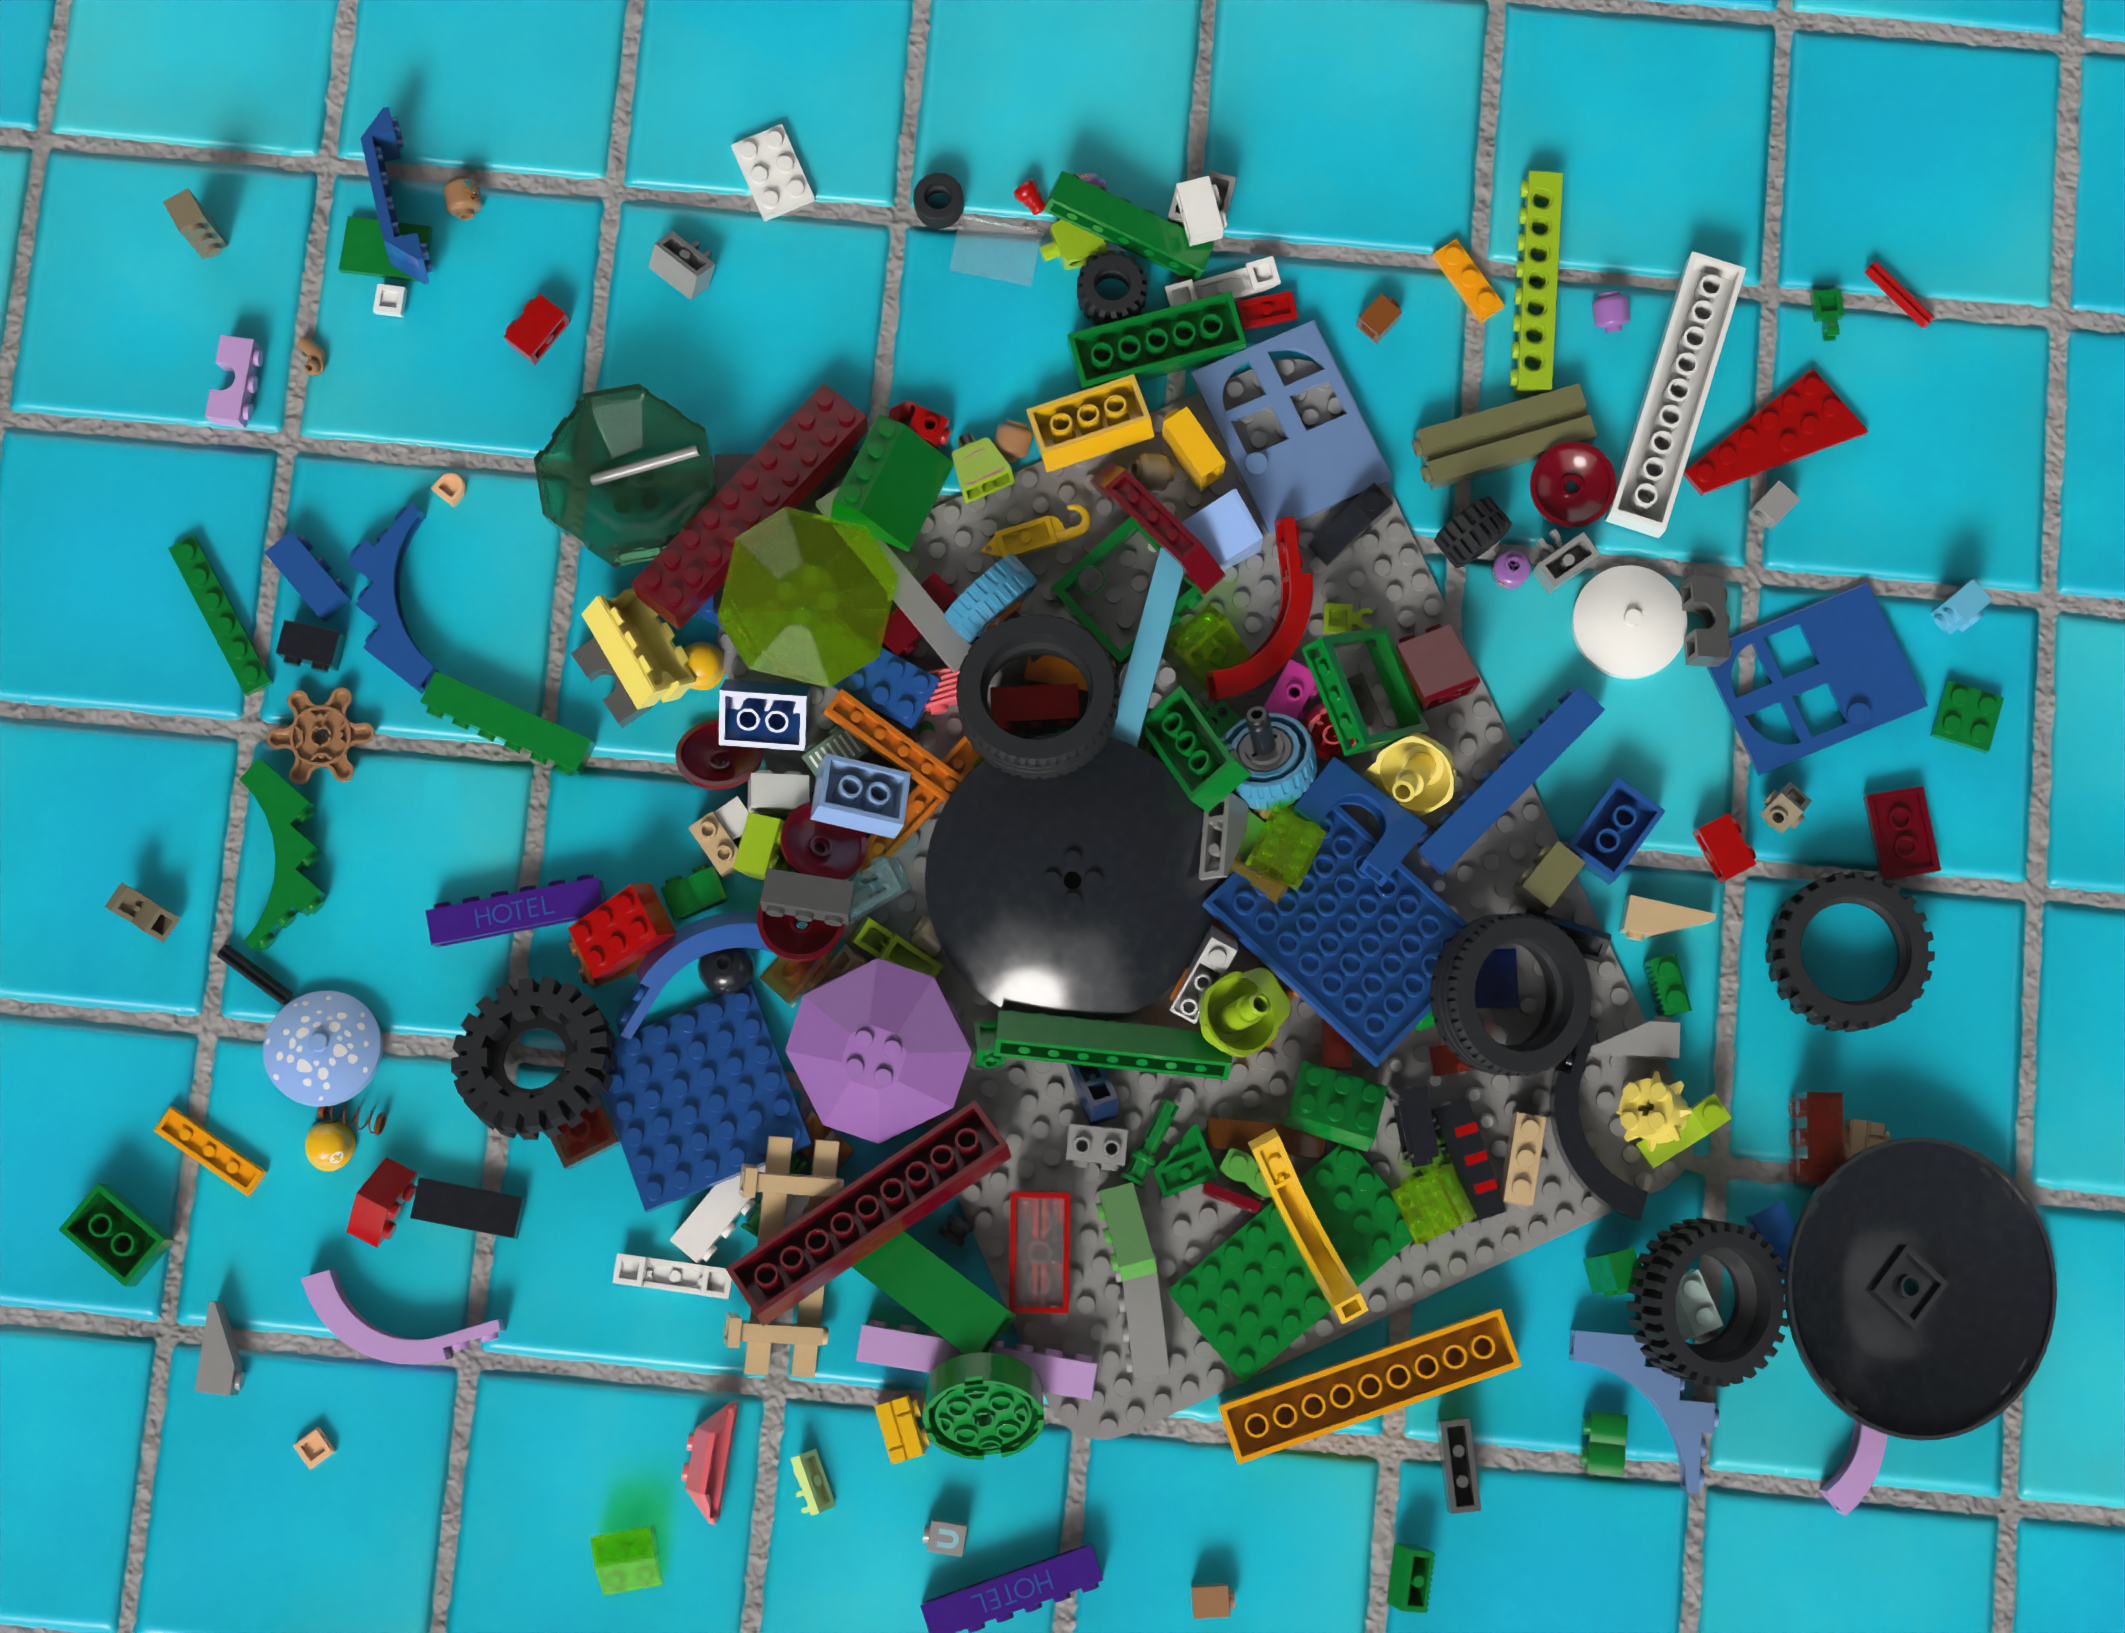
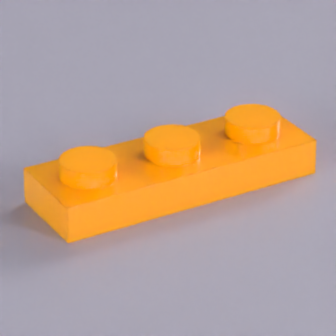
(1468, 281)

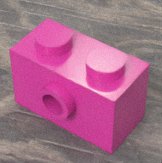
(1292, 691)

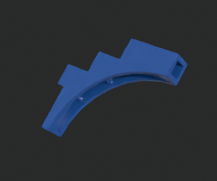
(382, 602)

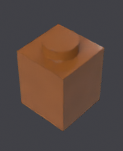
(1379, 318)

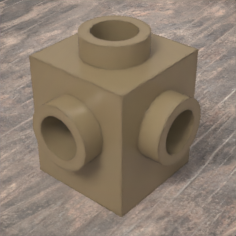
(1785, 807)

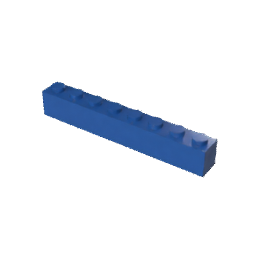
(1510, 780)

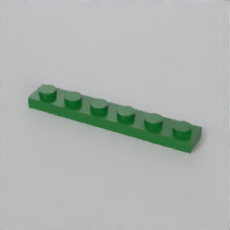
(220, 615)

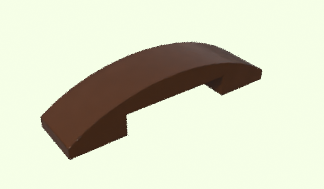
(1237, 1134)

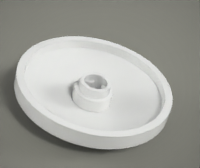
(1629, 622)

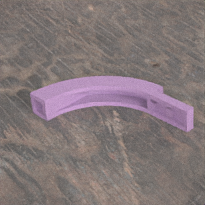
(346, 1323)
(1857, 1471)

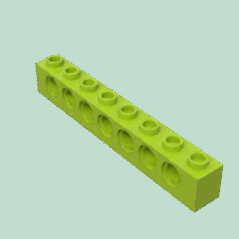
(1548, 188)

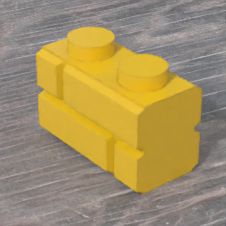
(901, 1429)

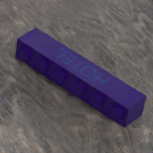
(514, 912)
(1014, 1591)

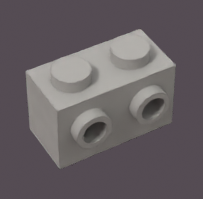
(1096, 1146)

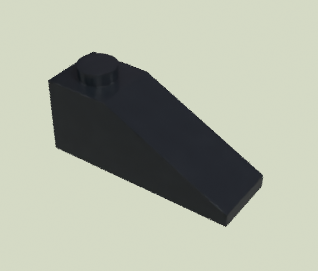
(1351, 524)

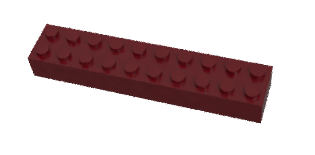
(774, 478)
(868, 1213)

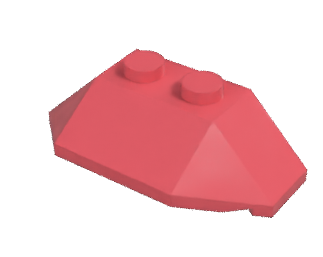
(709, 1461)

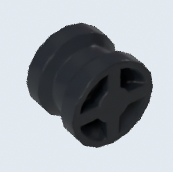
(956, 1229)

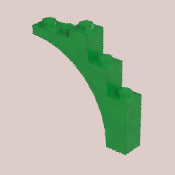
(294, 853)

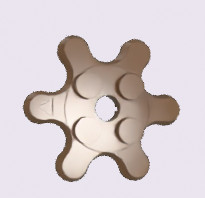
(307, 722)

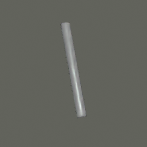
(645, 465)

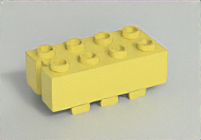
(639, 649)

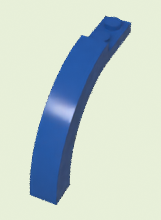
(688, 944)

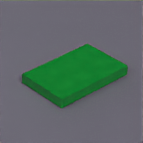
(365, 250)

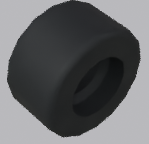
(934, 184)

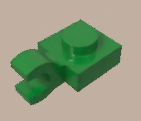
(1828, 308)

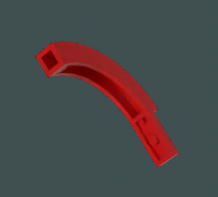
(1287, 629)

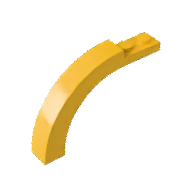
(1305, 1227)

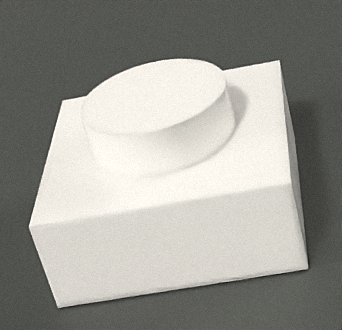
(390, 300)

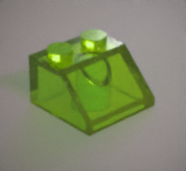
(1207, 644)

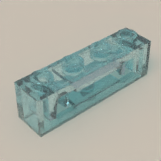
(890, 876)

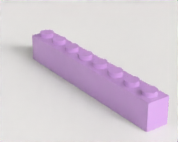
(925, 1352)

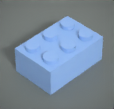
(860, 796)

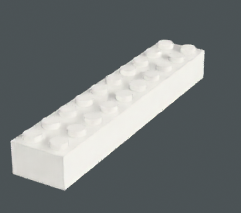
(1675, 394)

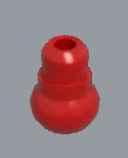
(1030, 196)

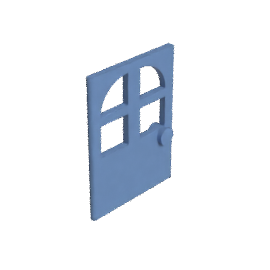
(1311, 466)

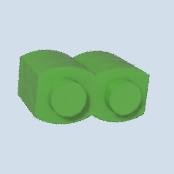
(1243, 1169)

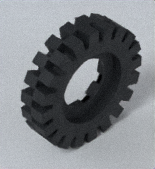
(488, 1036)

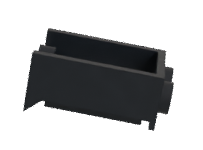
(1415, 1125)

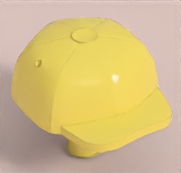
(1415, 773)

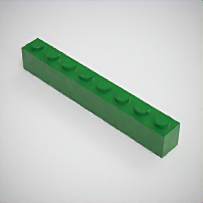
(1108, 1045)

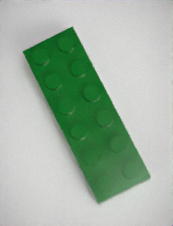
(1158, 342)

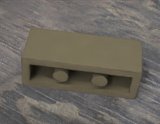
(195, 224)

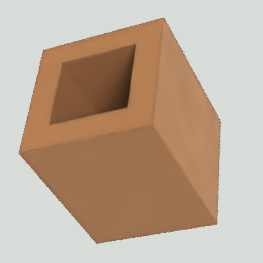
(1212, 1600)

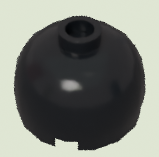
(727, 970)

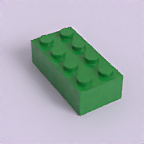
(1194, 749)

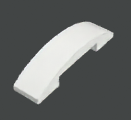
(1243, 283)
(672, 1276)

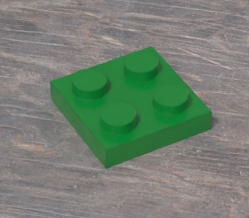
(1967, 716)

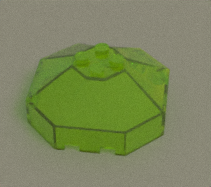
(807, 597)

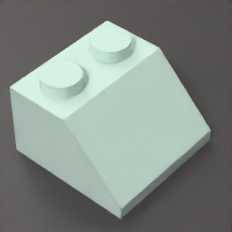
(1695, 1307)

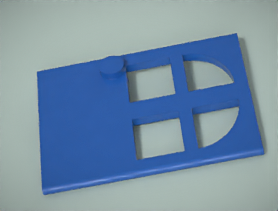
(1853, 657)

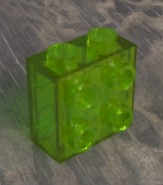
(1286, 847)
(1433, 1203)

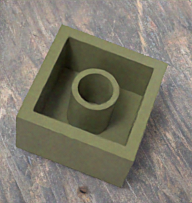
(1549, 878)

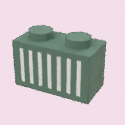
(838, 743)

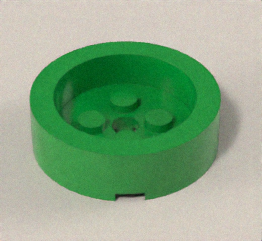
(973, 1387)

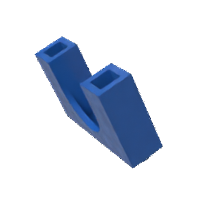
(1398, 827)

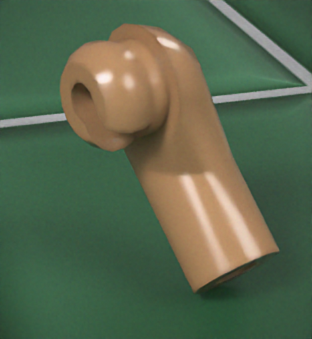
(316, 356)

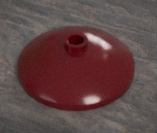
(1593, 480)
(714, 765)
(842, 847)
(797, 944)

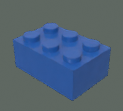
(1614, 830)

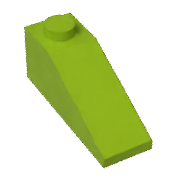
(1705, 1118)

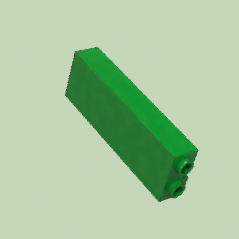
(936, 1294)

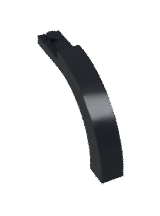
(1572, 1143)

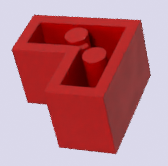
(381, 1201)

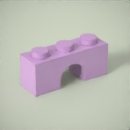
(233, 405)

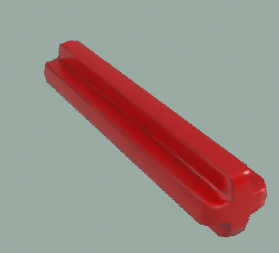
(1899, 294)

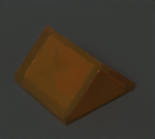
(791, 978)

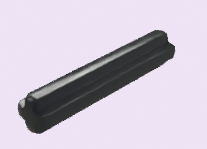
(254, 974)

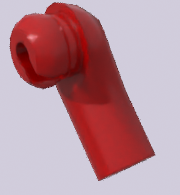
(903, 411)

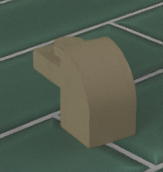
(142, 912)

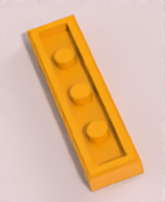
(210, 1151)

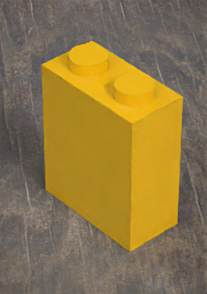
(1192, 448)

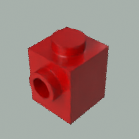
(931, 427)

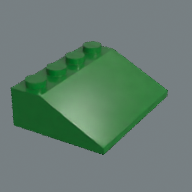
(892, 483)

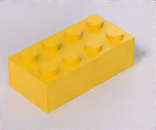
(1090, 423)

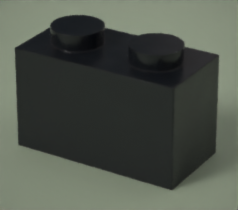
(310, 646)

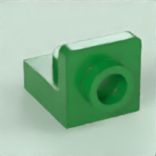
(984, 1044)

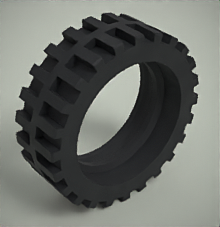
(1906, 930)

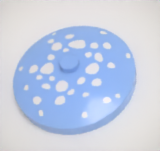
(323, 1048)

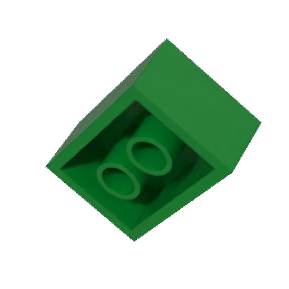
(1335, 1106)
(116, 1235)

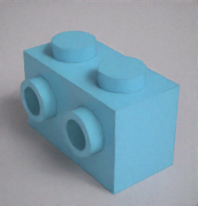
(1962, 608)

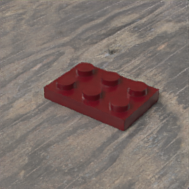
(1902, 833)

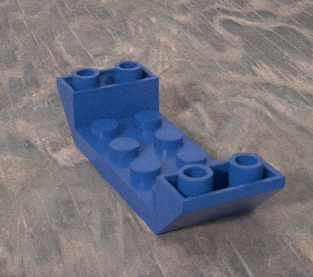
(379, 145)

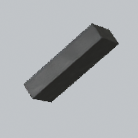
(468, 1208)

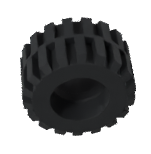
(1117, 268)
(1472, 532)

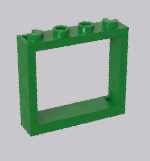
(1097, 557)
(1340, 700)

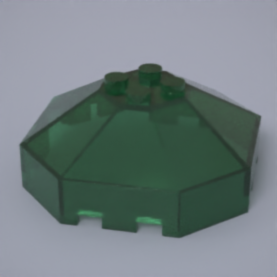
(636, 514)

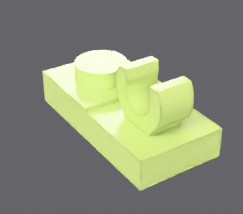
(813, 1482)

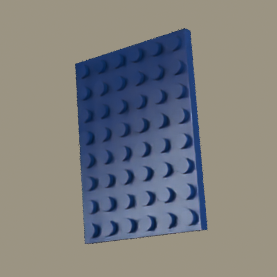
(1344, 941)

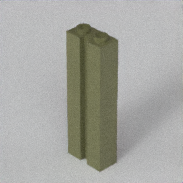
(1502, 436)

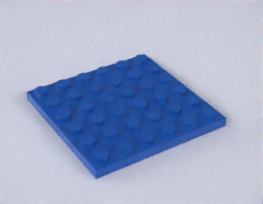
(700, 1098)

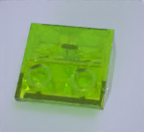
(627, 1559)

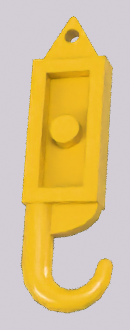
(1036, 535)

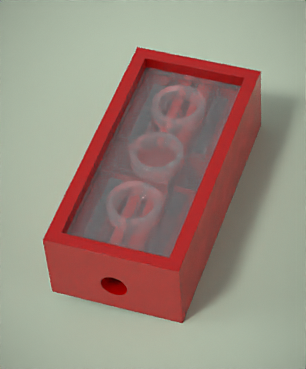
(1039, 1251)

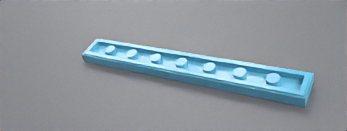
(1148, 649)

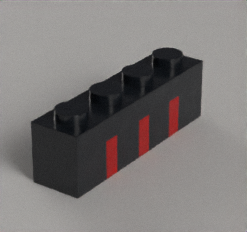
(1468, 1157)

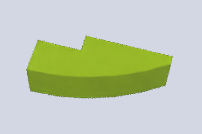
(892, 948)

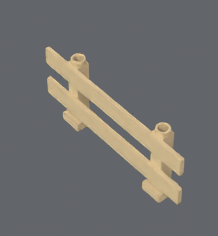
(775, 1185)

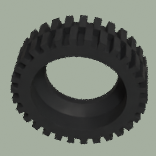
(1755, 1312)

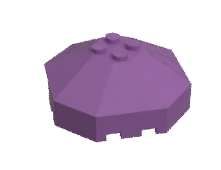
(879, 1050)

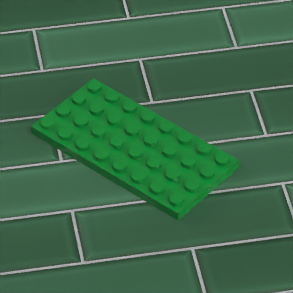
(1256, 1287)

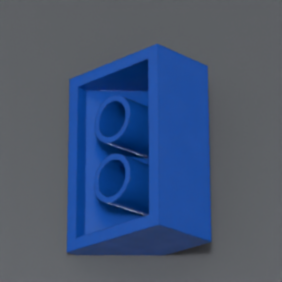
(764, 714)

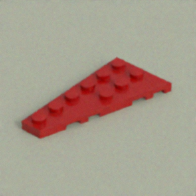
(1787, 429)

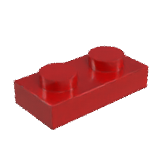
(1266, 310)

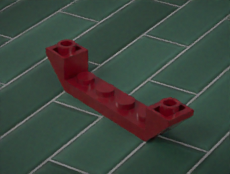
(1160, 524)

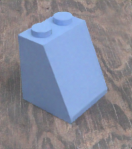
(1226, 530)

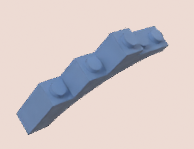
(1683, 1418)

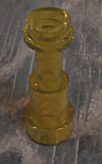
(1272, 888)

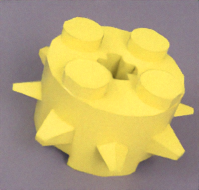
(1653, 1111)

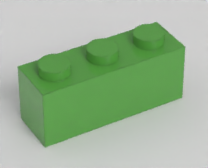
(1126, 1232)

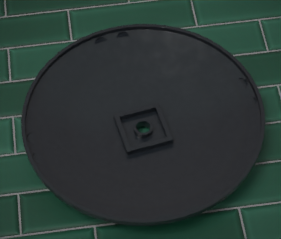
(1059, 949)
(1978, 1298)

